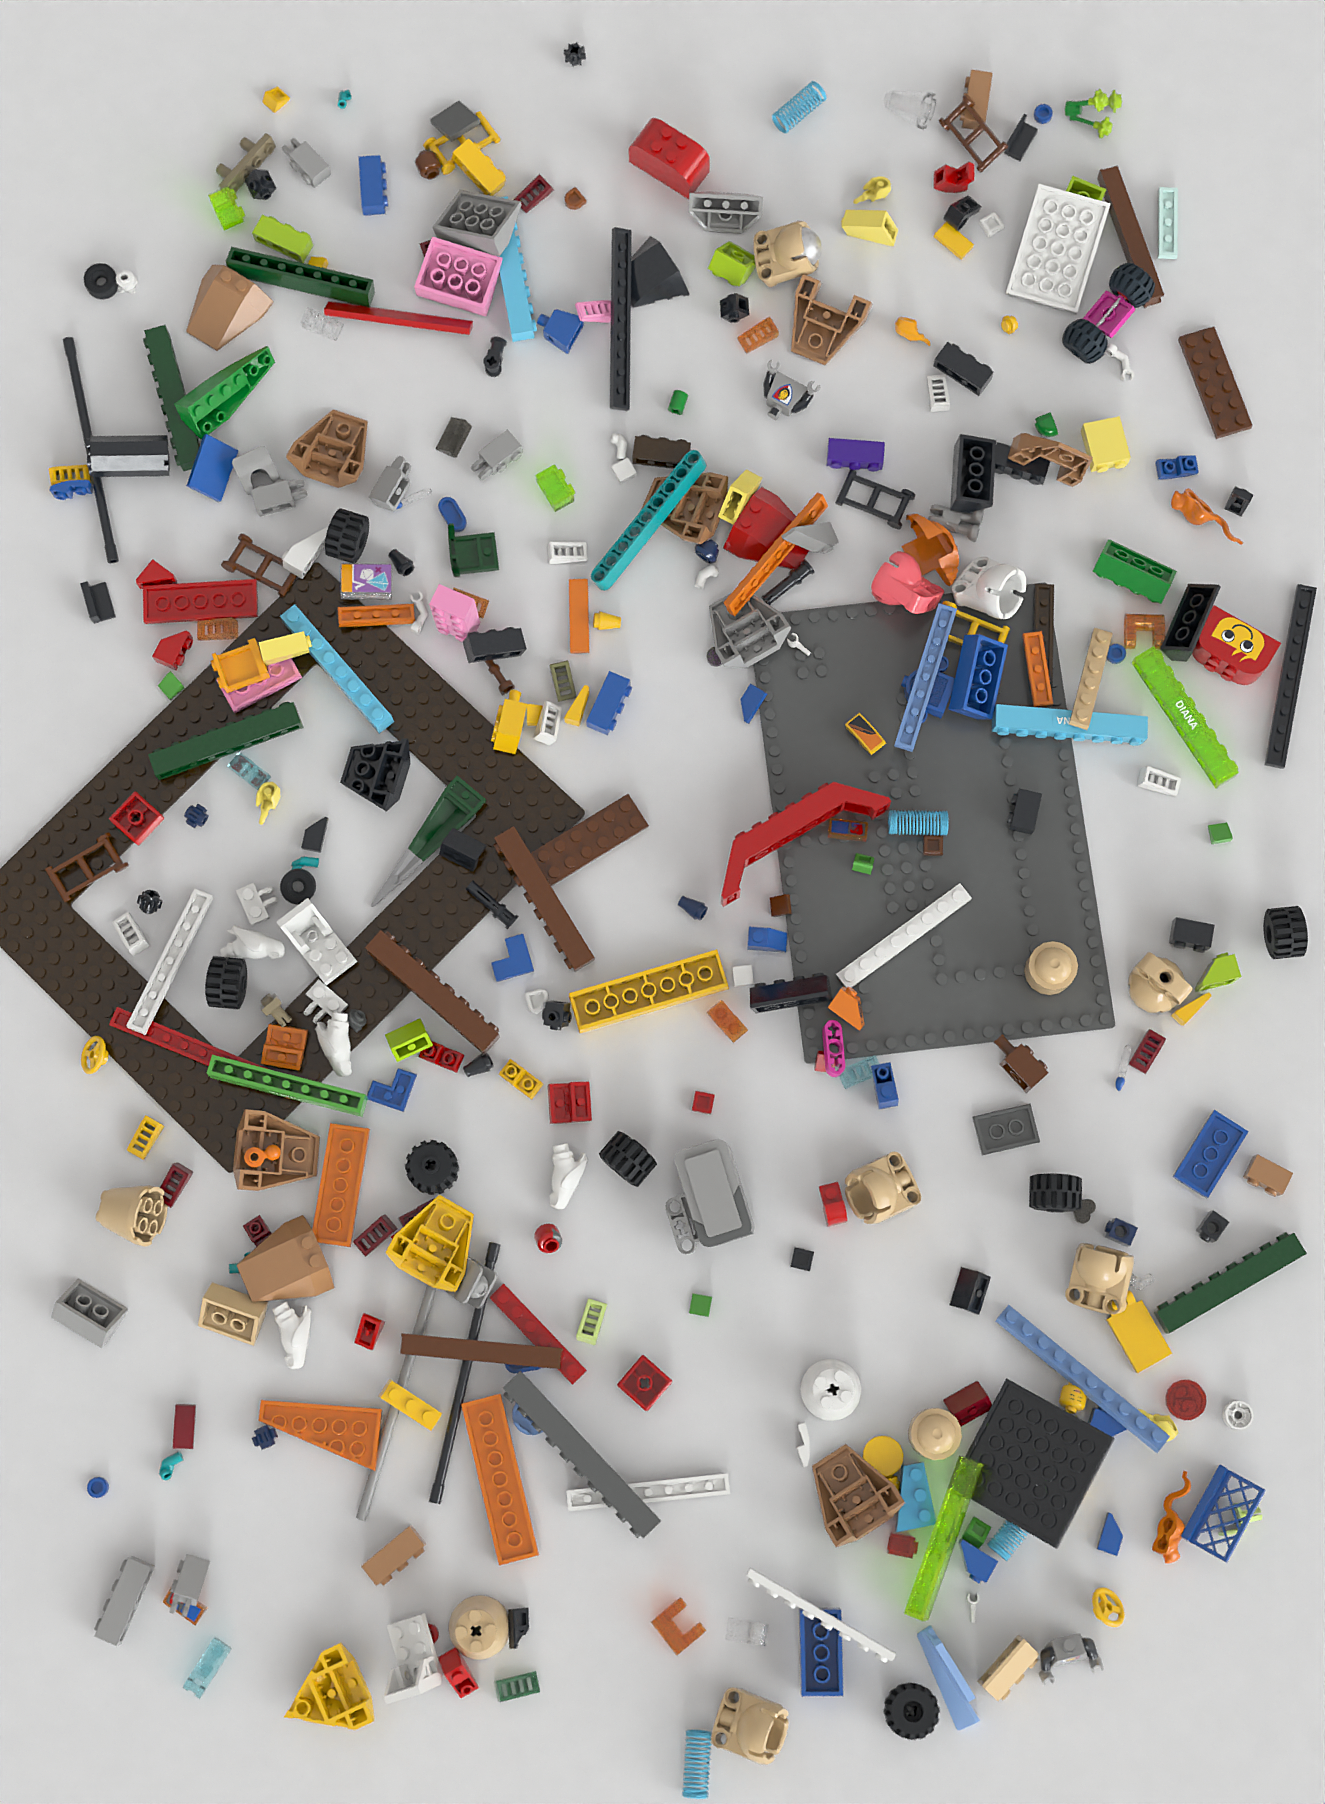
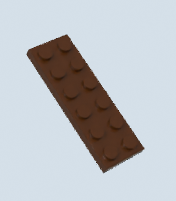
(1215, 382)
(589, 839)

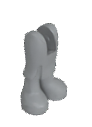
(952, 519)

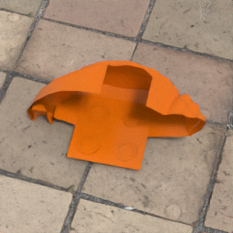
(933, 548)

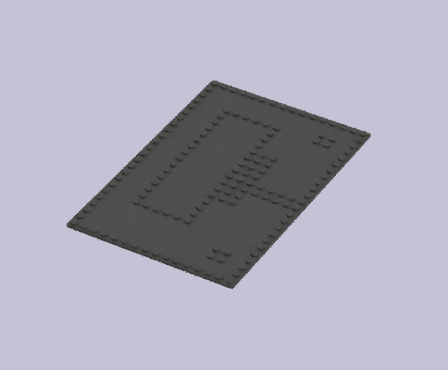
(967, 972)

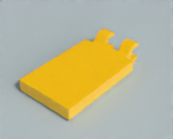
(1138, 1334)

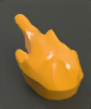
(908, 328)

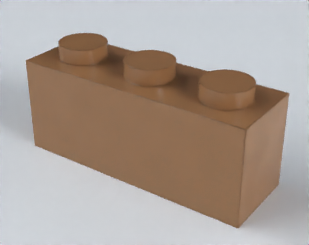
(979, 91)
(394, 1556)

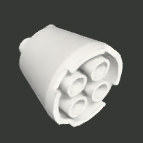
(818, 1380)

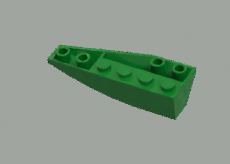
(223, 393)

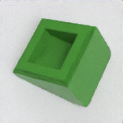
(170, 685)
(1219, 833)
(700, 1305)
(976, 1532)

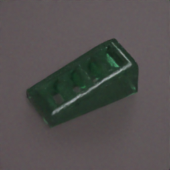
(499, 1690)

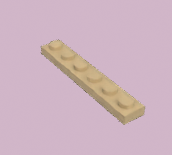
(1090, 678)

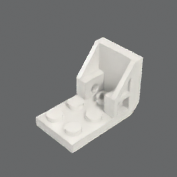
(316, 941)
(416, 1658)

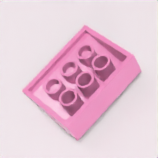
(458, 276)

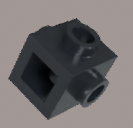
(260, 184)
(734, 307)
(556, 1014)

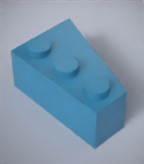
(918, 1505)

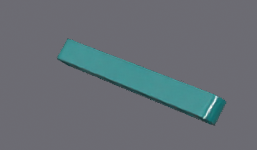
(645, 528)

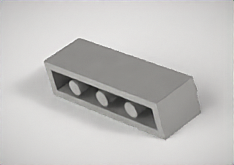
(124, 1600)

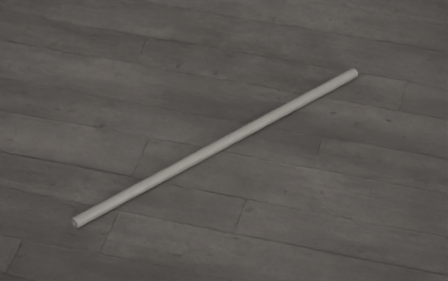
(393, 1412)

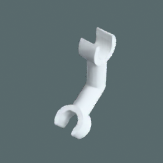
(1112, 351)
(417, 625)

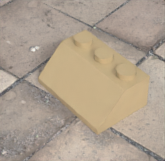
(232, 1314)
(1009, 1668)

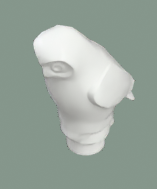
(252, 945)
(336, 1043)
(565, 1175)
(294, 1333)

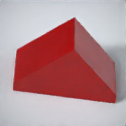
(155, 575)
(369, 1331)

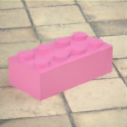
(454, 613)

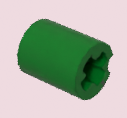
(678, 402)

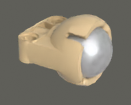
(786, 253)

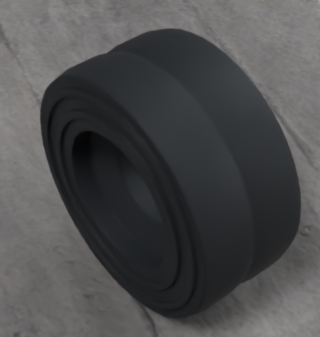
(95, 272)
(290, 894)

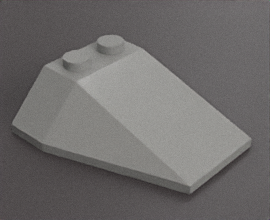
(748, 635)

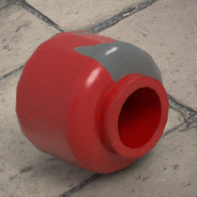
(548, 1238)

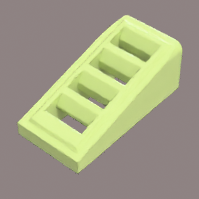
(588, 1338)

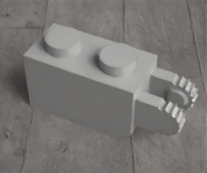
(392, 485)

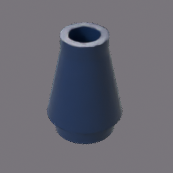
(693, 907)

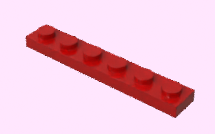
(535, 1330)

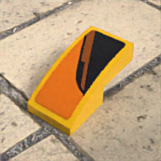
(865, 733)

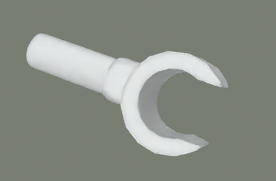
(796, 643)
(973, 1607)

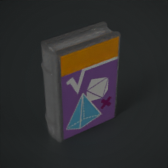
(366, 581)

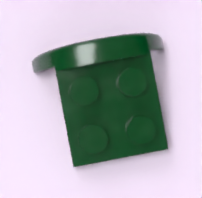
(472, 552)

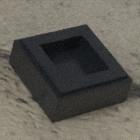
(802, 1259)

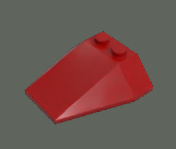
(758, 528)

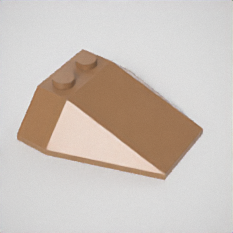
(225, 307)
(331, 449)
(697, 512)
(297, 1147)
(286, 1265)
(853, 1496)

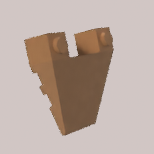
(821, 329)
(1071, 461)

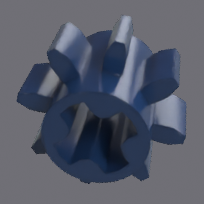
(196, 815)
(264, 1437)

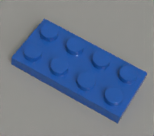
(1210, 1154)

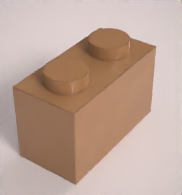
(1267, 1175)

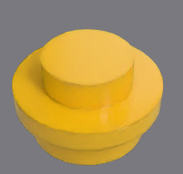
(1009, 324)

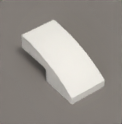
(804, 1450)

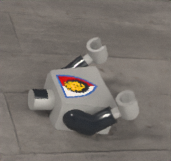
(785, 394)
(1066, 1651)

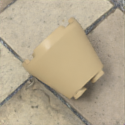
(133, 1213)
(491, 1618)

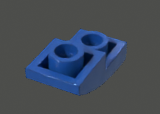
(1177, 468)
(66, 489)

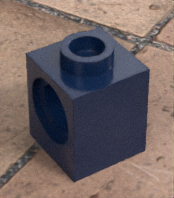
(1129, 1232)

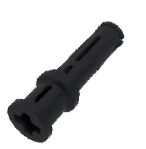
(795, 577)
(501, 912)

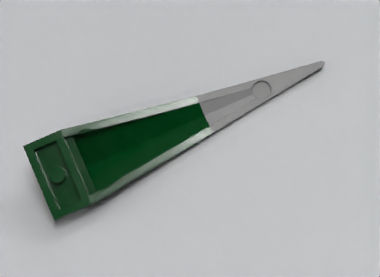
(452, 810)

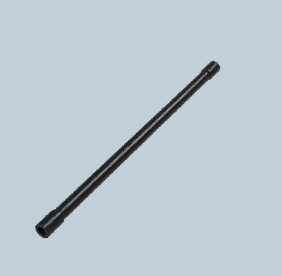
(70, 352)
(438, 1485)

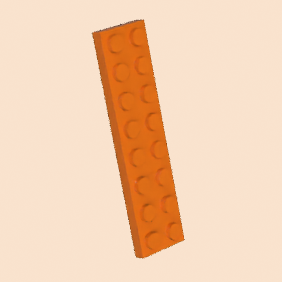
(500, 1479)

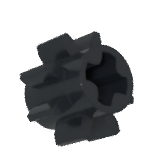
(574, 54)
(149, 901)

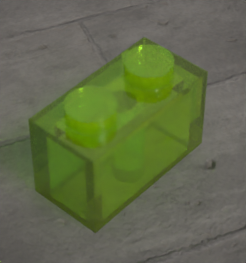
(555, 487)

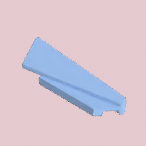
(949, 1680)

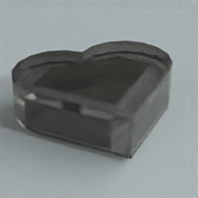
(1083, 1215)

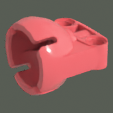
(905, 585)

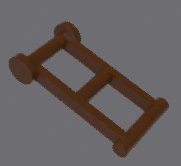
(947, 125)
(231, 565)
(117, 867)

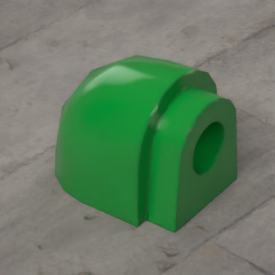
(1046, 426)

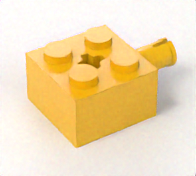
(509, 723)

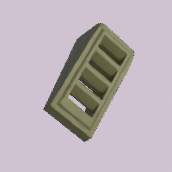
(565, 664)

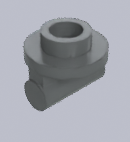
(356, 1020)

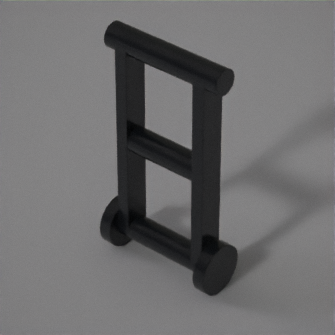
(893, 521)

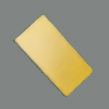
(953, 240)

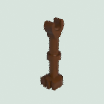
(505, 685)

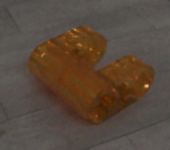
(1144, 622)
(671, 1633)

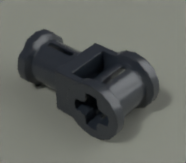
(494, 357)

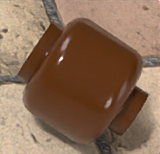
(428, 164)

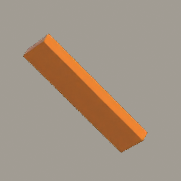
(376, 615)
(579, 616)
(1037, 669)

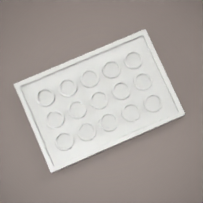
(1058, 248)

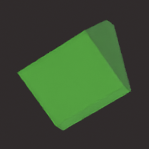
(863, 863)

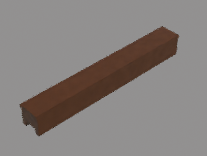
(1128, 227)
(481, 1351)

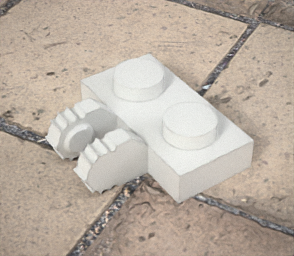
(253, 904)
(325, 999)

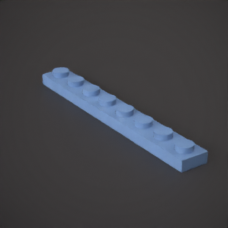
(925, 677)

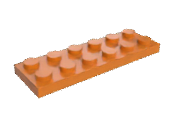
(340, 1184)

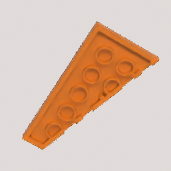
(338, 1429)

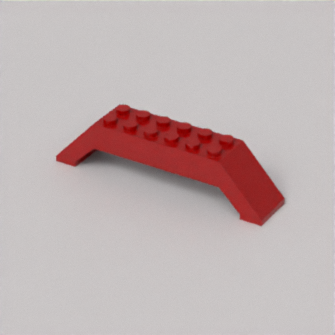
(792, 823)

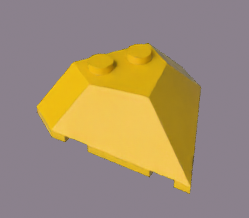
(334, 1692)

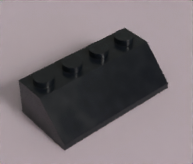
(973, 474)
(1189, 621)
(791, 993)

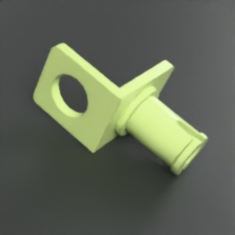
(1240, 1514)

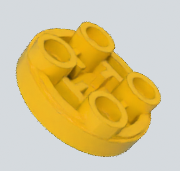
(884, 1455)

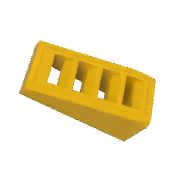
(61, 470)
(577, 709)
(1186, 1012)
(154, 1135)

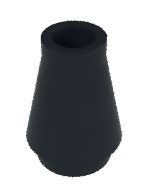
(402, 564)
(479, 1065)

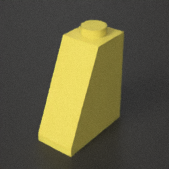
(870, 226)
(739, 495)
(284, 647)

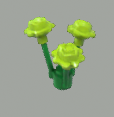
(1100, 100)

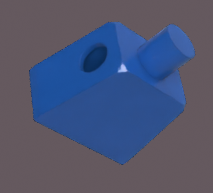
(561, 329)

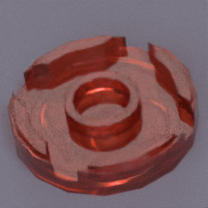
(1185, 1399)

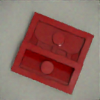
(569, 1102)

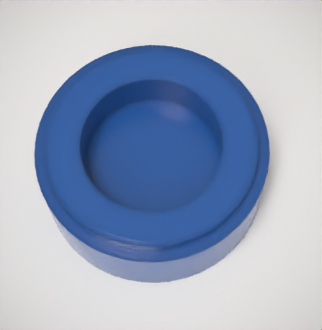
(1043, 113)
(1116, 653)
(97, 1487)

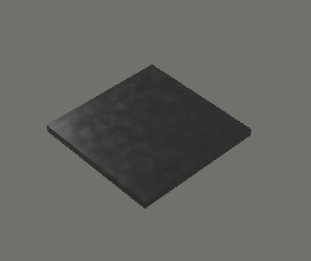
(1035, 1462)

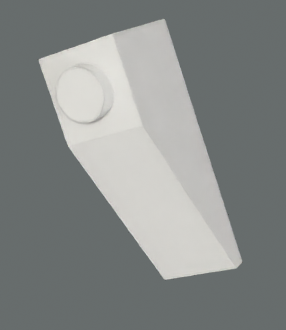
(304, 553)

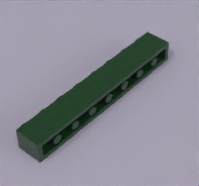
(301, 277)
(171, 390)
(225, 741)
(1229, 1283)

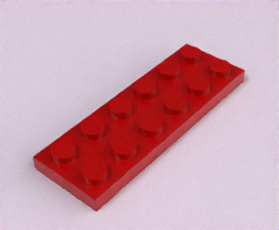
(200, 601)

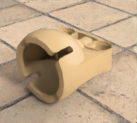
(1150, 992)
(881, 1190)
(1100, 1278)
(750, 1726)

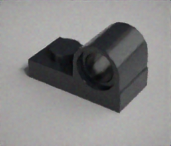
(960, 211)
(1238, 501)

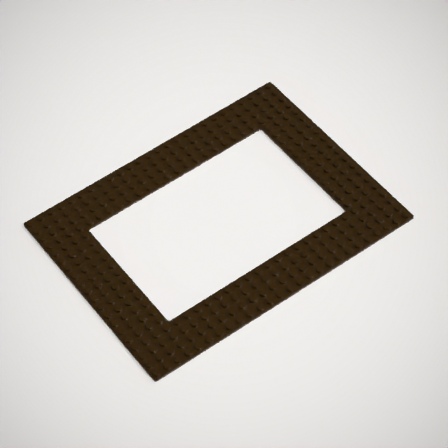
(426, 917)

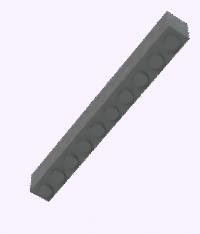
(581, 1454)

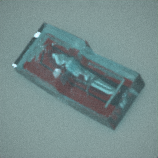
(248, 770)

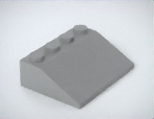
(478, 222)

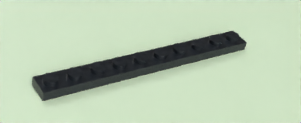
(620, 319)
(1290, 676)

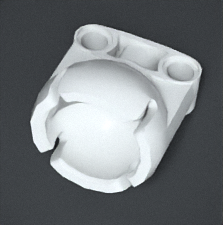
(990, 587)

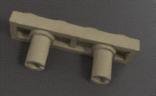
(252, 160)
(272, 1006)

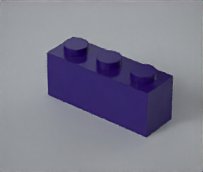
(855, 454)

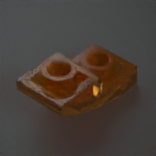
(727, 1021)

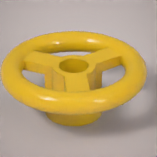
(97, 1056)
(1105, 1608)

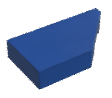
(751, 702)
(1110, 1536)

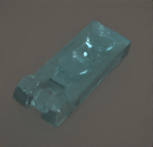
(207, 1667)

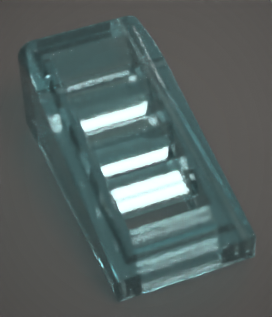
(849, 1082)

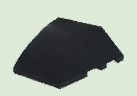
(654, 275)
(378, 771)

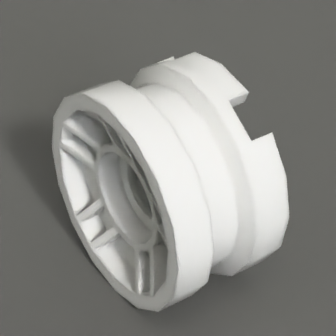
(1243, 1421)

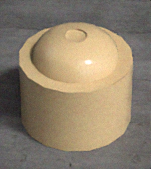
(1051, 968)
(934, 1434)

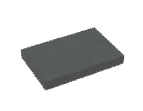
(1006, 1129)

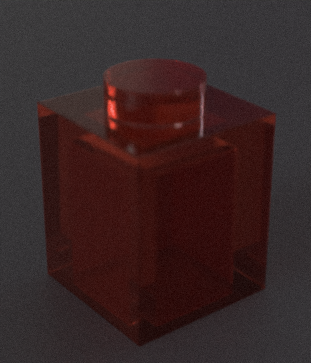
(902, 1545)

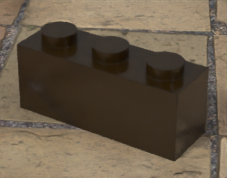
(659, 451)

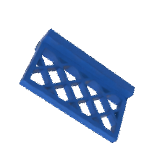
(1207, 1504)

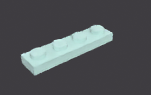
(1167, 223)

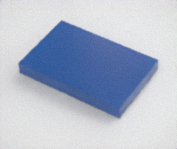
(212, 468)

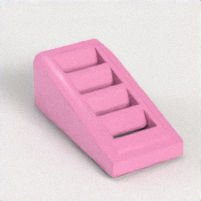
(602, 305)

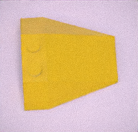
(434, 1244)

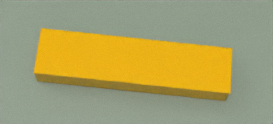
(648, 991)

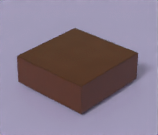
(933, 845)
(780, 905)

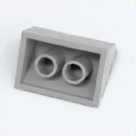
(89, 1313)

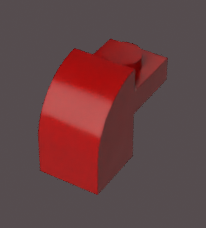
(954, 180)
(833, 1204)

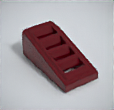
(537, 198)
(1157, 1037)
(187, 1173)
(384, 1219)

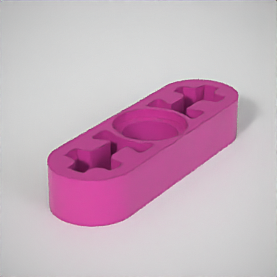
(838, 1041)

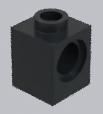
(1219, 1222)

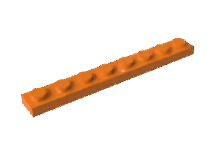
(773, 557)

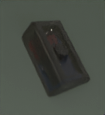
(454, 437)

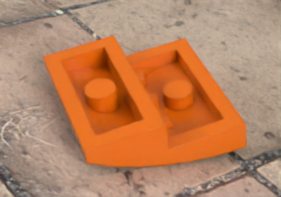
(284, 1046)

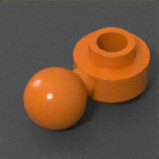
(272, 1152)

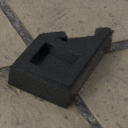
(518, 1625)

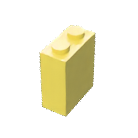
(1106, 444)

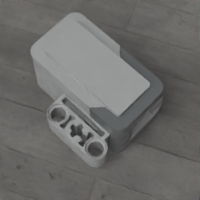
(711, 1197)

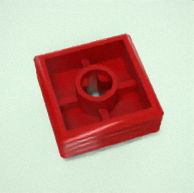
(136, 806)
(631, 1383)

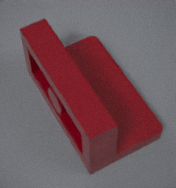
(968, 1403)

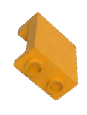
(240, 667)

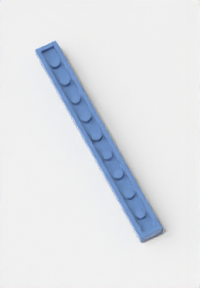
(1083, 1378)

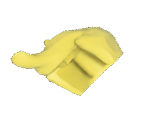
(877, 188)
(269, 796)
(1163, 1422)

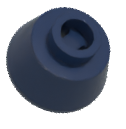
(707, 551)

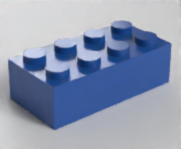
(978, 677)
(820, 1656)

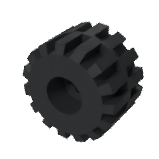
(346, 535)
(1285, 932)
(226, 982)
(628, 1158)
(432, 1180)
(1055, 1192)
(925, 1713)

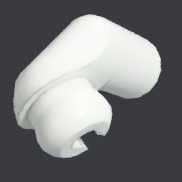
(621, 443)
(703, 574)

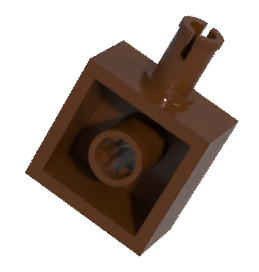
(1021, 1064)

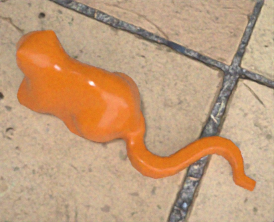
(1198, 512)
(1171, 1526)

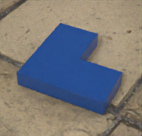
(518, 962)
(395, 1095)

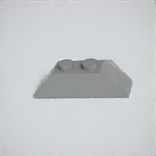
(725, 210)

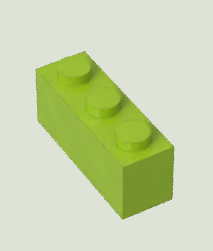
(282, 238)

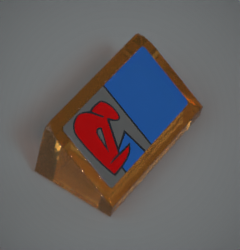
(847, 829)
(194, 1612)

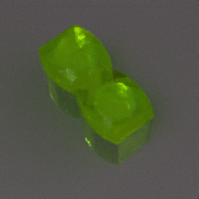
(226, 207)

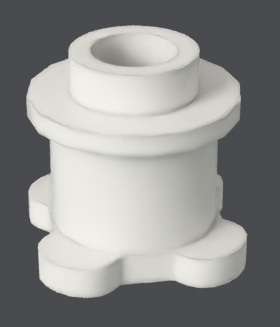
(126, 281)

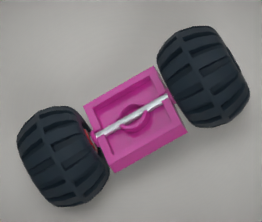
(1130, 290)

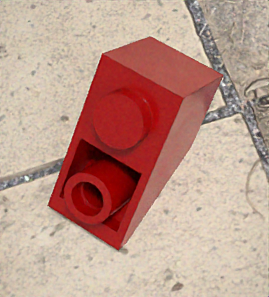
(172, 649)
(457, 1672)

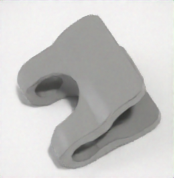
(253, 463)
(475, 1284)

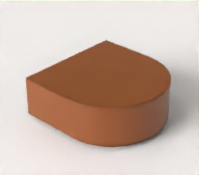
(574, 199)

